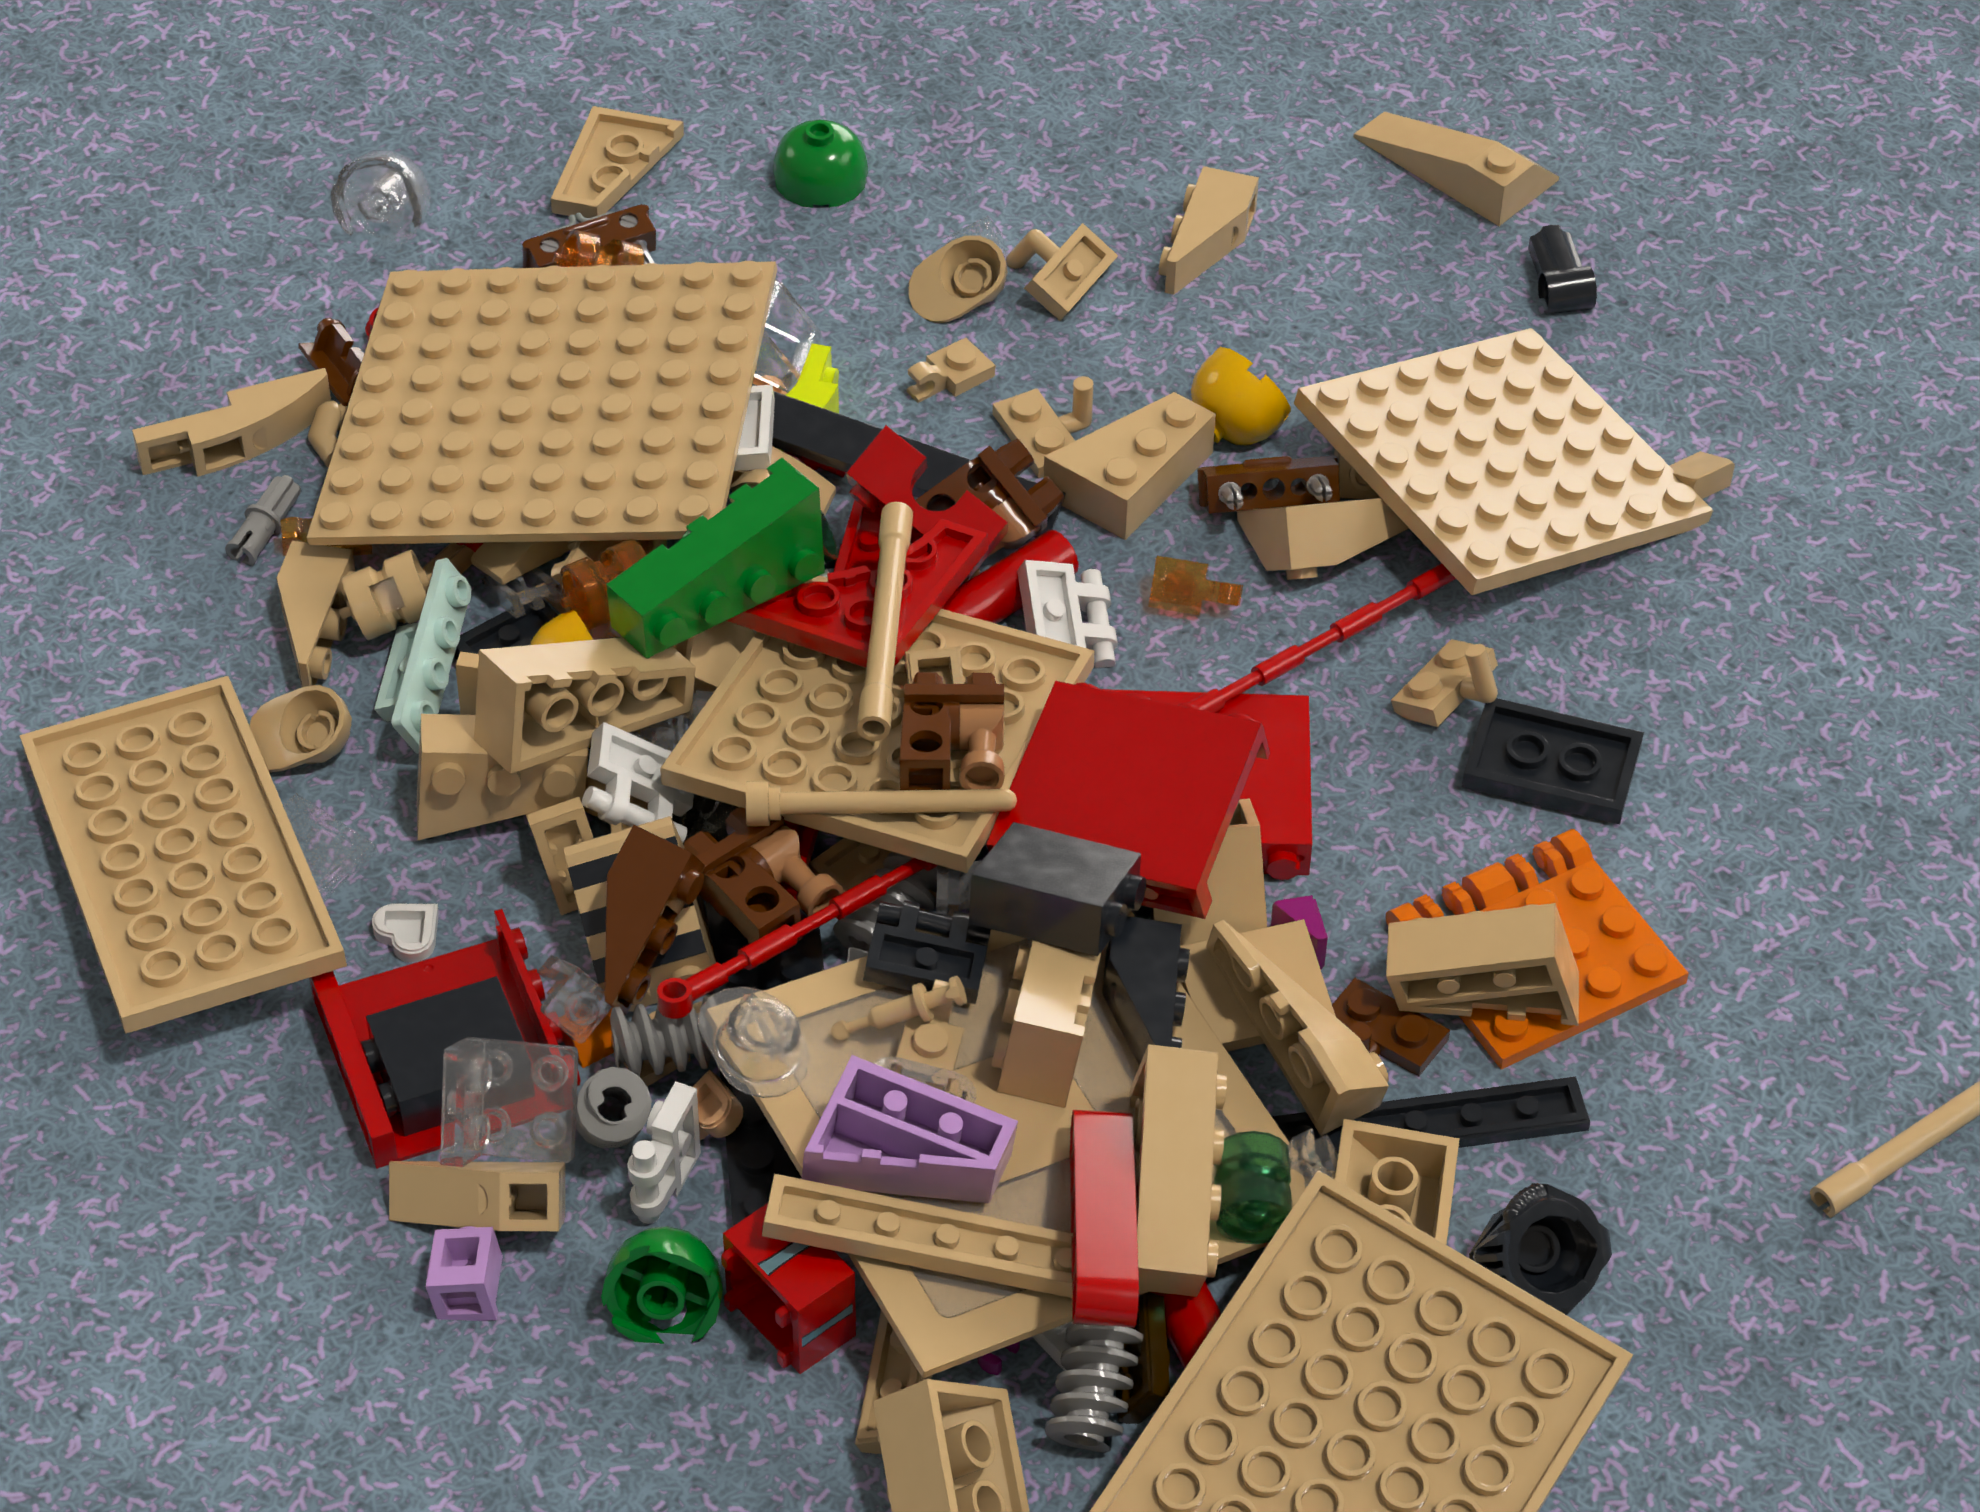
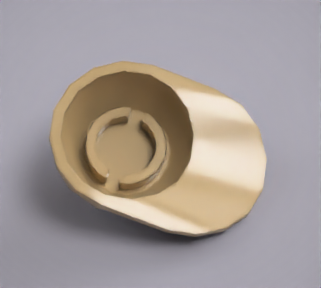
(957, 279)
(301, 727)

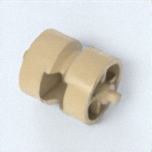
(386, 595)

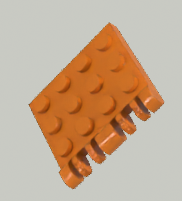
(1612, 944)

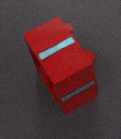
(789, 1292)

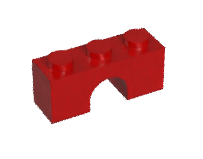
(888, 475)

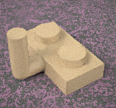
(1068, 269)
(1037, 425)
(1448, 679)

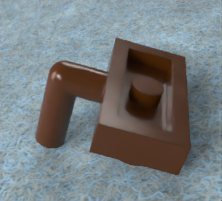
(1396, 1035)

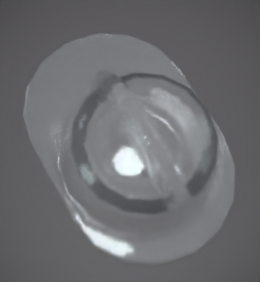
(754, 1041)

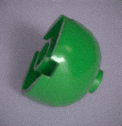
(820, 164)
(654, 1278)

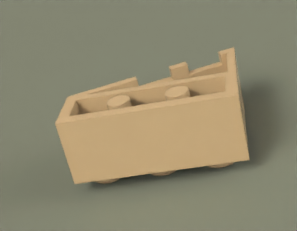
(1133, 463)

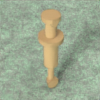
(905, 1008)

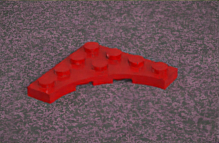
(838, 613)

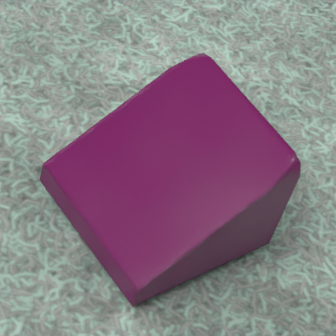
(1303, 908)

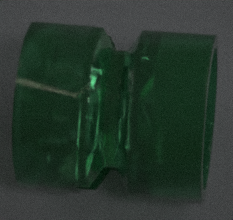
(1253, 1186)

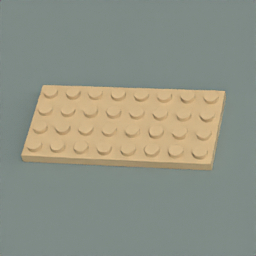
(180, 854)

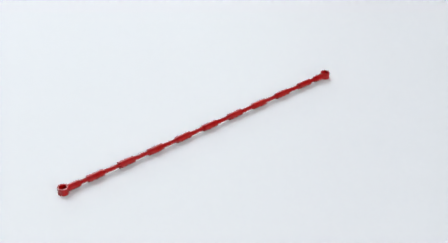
(677, 995)

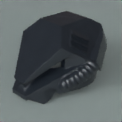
(1546, 1245)

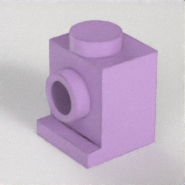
(464, 1274)

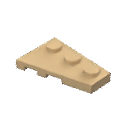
(611, 158)

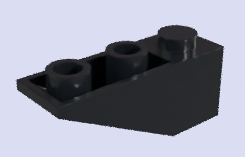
(1142, 982)

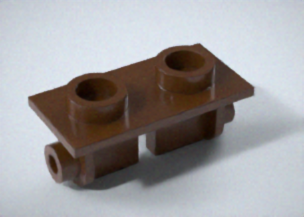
(335, 353)

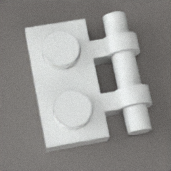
(1054, 602)
(631, 768)
(664, 1164)

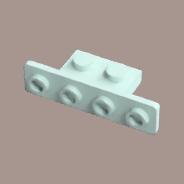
(424, 655)

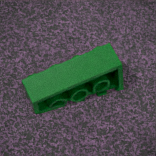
(722, 564)

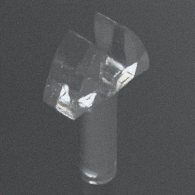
(1310, 1155)

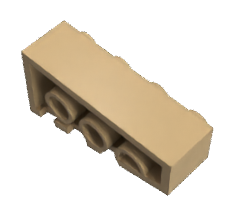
(1178, 1145)

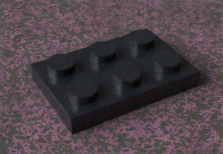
(1553, 760)

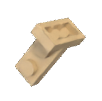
(552, 831)

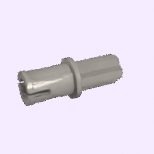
(263, 519)

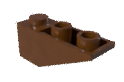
(643, 901)

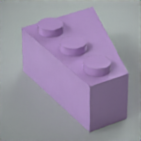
(907, 1139)

